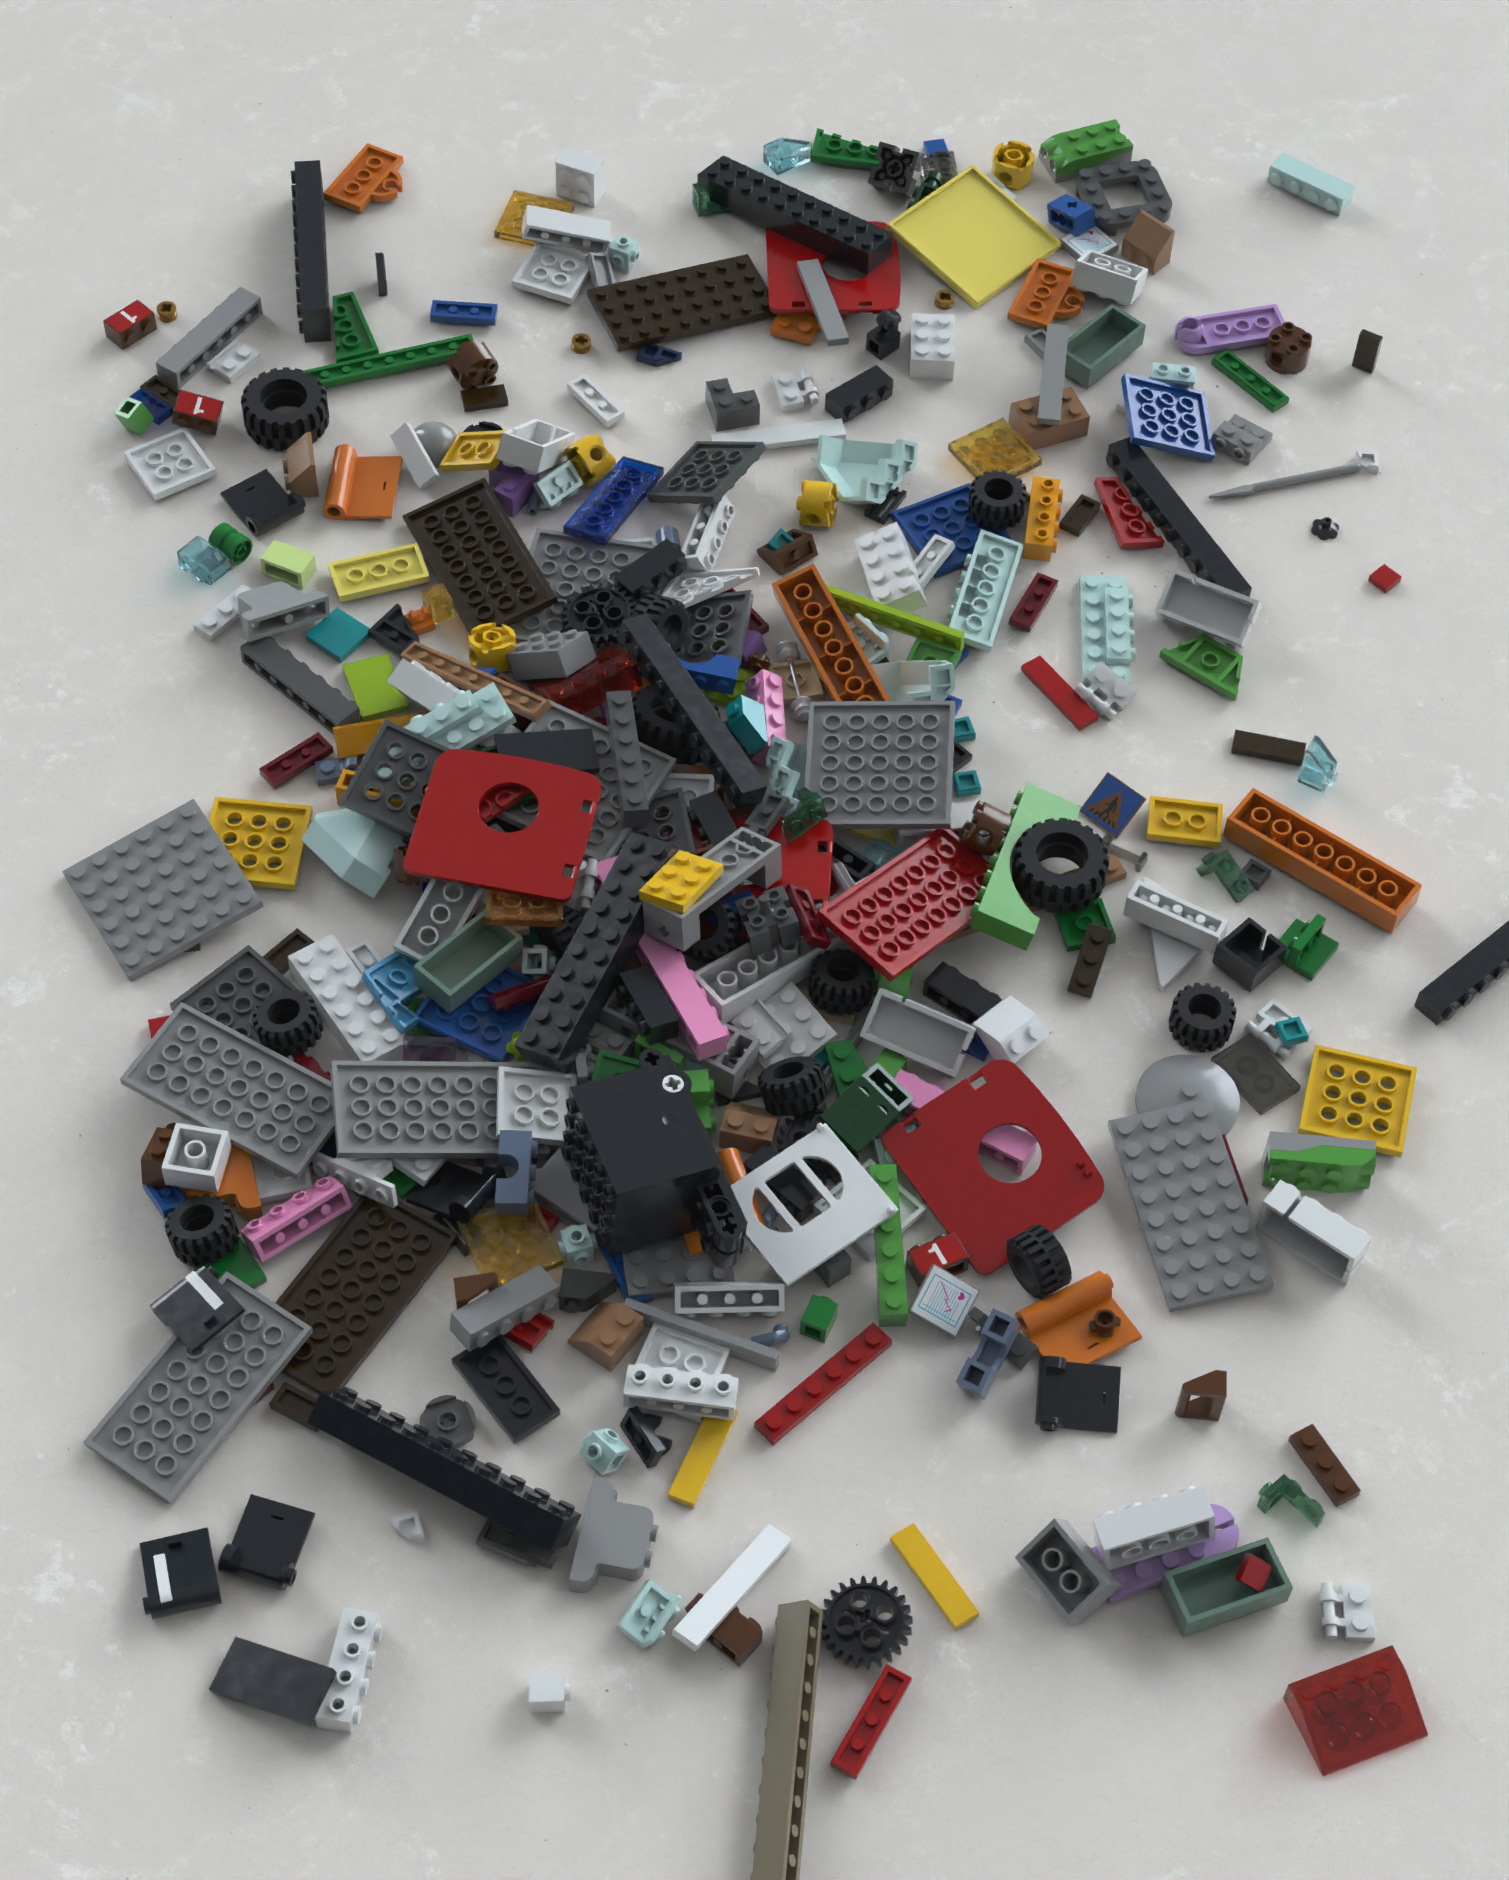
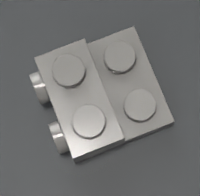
(1241, 439)

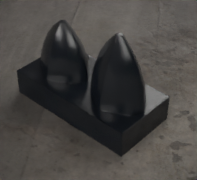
(640, 1430)

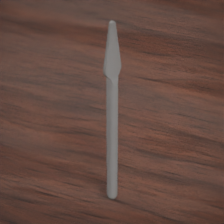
(1290, 480)

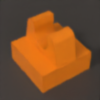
(421, 621)

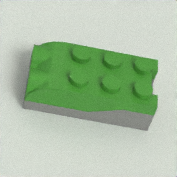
(1084, 148)
(1318, 1162)

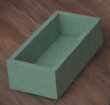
(1102, 345)
(467, 962)
(1208, 1594)

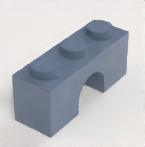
(514, 1193)
(994, 1346)

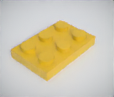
(473, 451)
(1184, 821)
(681, 881)

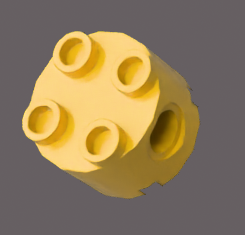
(1013, 164)
(590, 459)
(817, 504)
(490, 645)

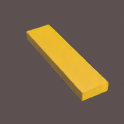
(700, 1460)
(934, 1577)

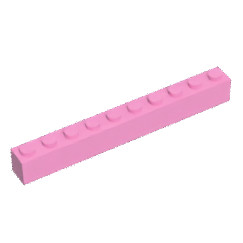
(696, 1017)

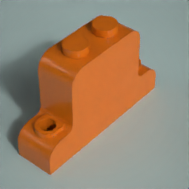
(237, 1186)

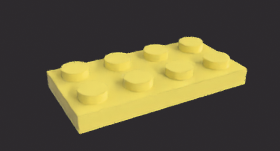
(378, 572)

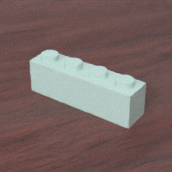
(1311, 183)

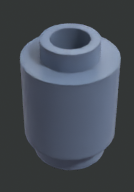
(669, 533)

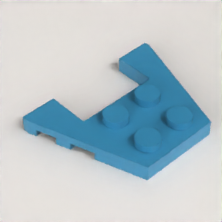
(393, 987)

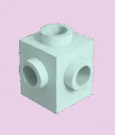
(623, 253)
(534, 957)
(577, 1245)
(604, 1450)

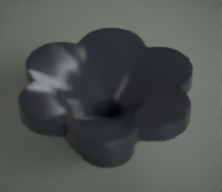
(1325, 528)

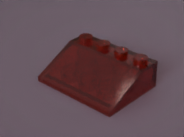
(588, 685)
(1356, 1710)

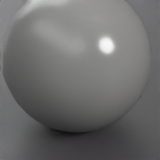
(436, 439)

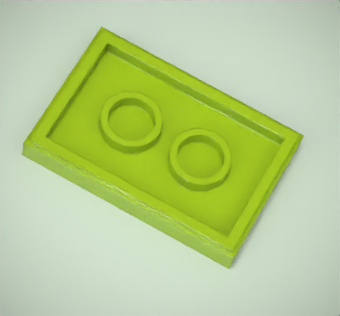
(370, 687)

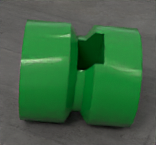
(231, 543)

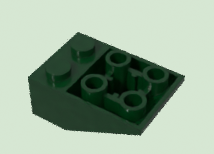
(867, 1108)

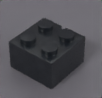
(1244, 959)

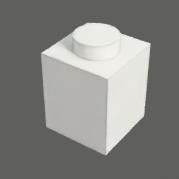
(547, 1692)

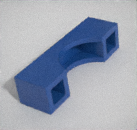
(714, 675)

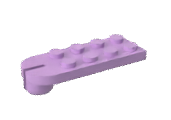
(1227, 329)
(1149, 1572)

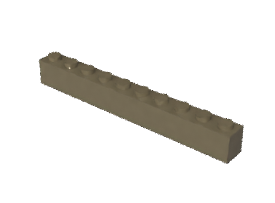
(787, 1742)

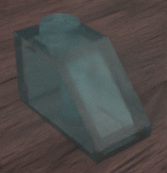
(786, 154)
(1318, 766)

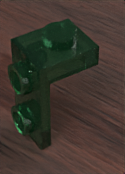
(806, 816)
(1228, 873)
(1289, 1489)

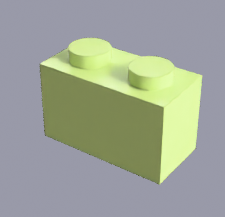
(288, 564)

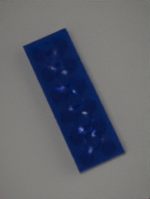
(613, 500)

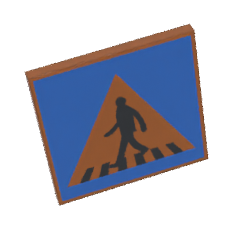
(1112, 805)

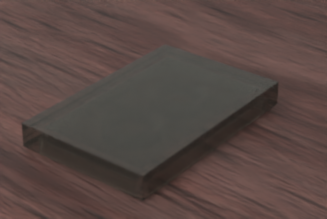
(1256, 1074)

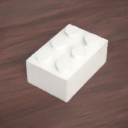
(1109, 277)
(932, 346)

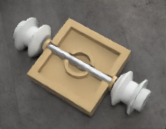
(799, 679)

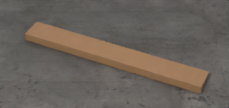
(469, 677)

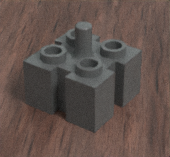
(895, 169)
(768, 920)

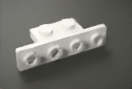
(359, 1175)

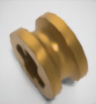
(944, 299)
(165, 316)
(581, 338)

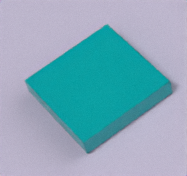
(338, 635)

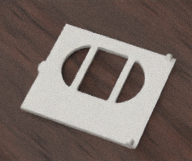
(848, 1219)

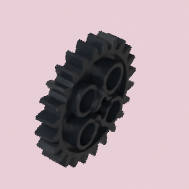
(610, 605)
(799, 1128)
(852, 1643)

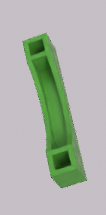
(889, 1254)

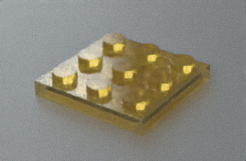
(510, 223)
(995, 448)
(510, 1243)

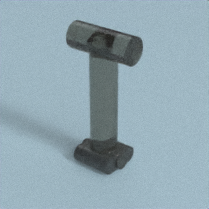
(1139, 861)

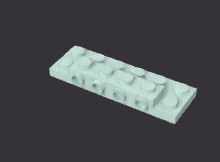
(984, 589)
(1106, 625)
(459, 722)

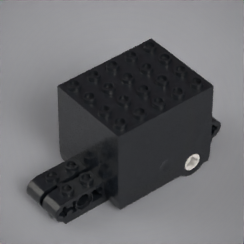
(649, 1162)

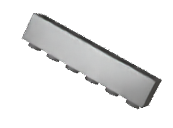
(209, 337)

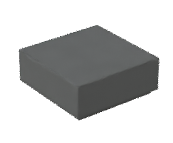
(1256, 873)

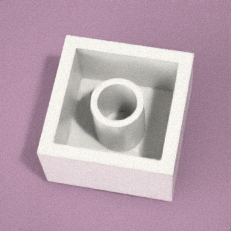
(580, 176)
(196, 1157)

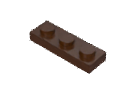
(1324, 1465)

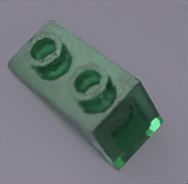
(702, 203)

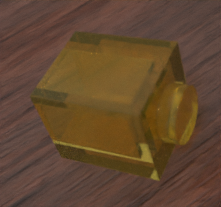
(438, 603)

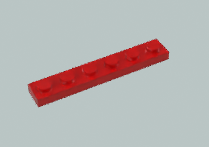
(823, 1383)

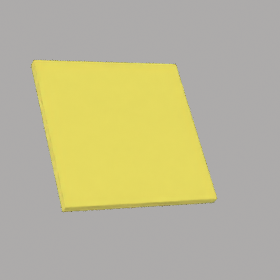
(973, 236)

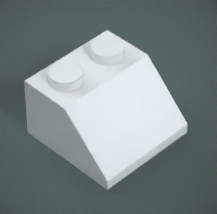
(1010, 1030)

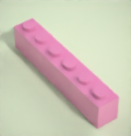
(1002, 1145)

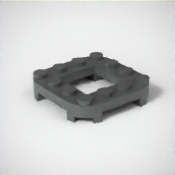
(1142, 175)

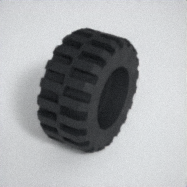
(282, 389)
(659, 728)
(1061, 840)

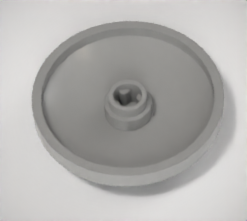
(1186, 1080)

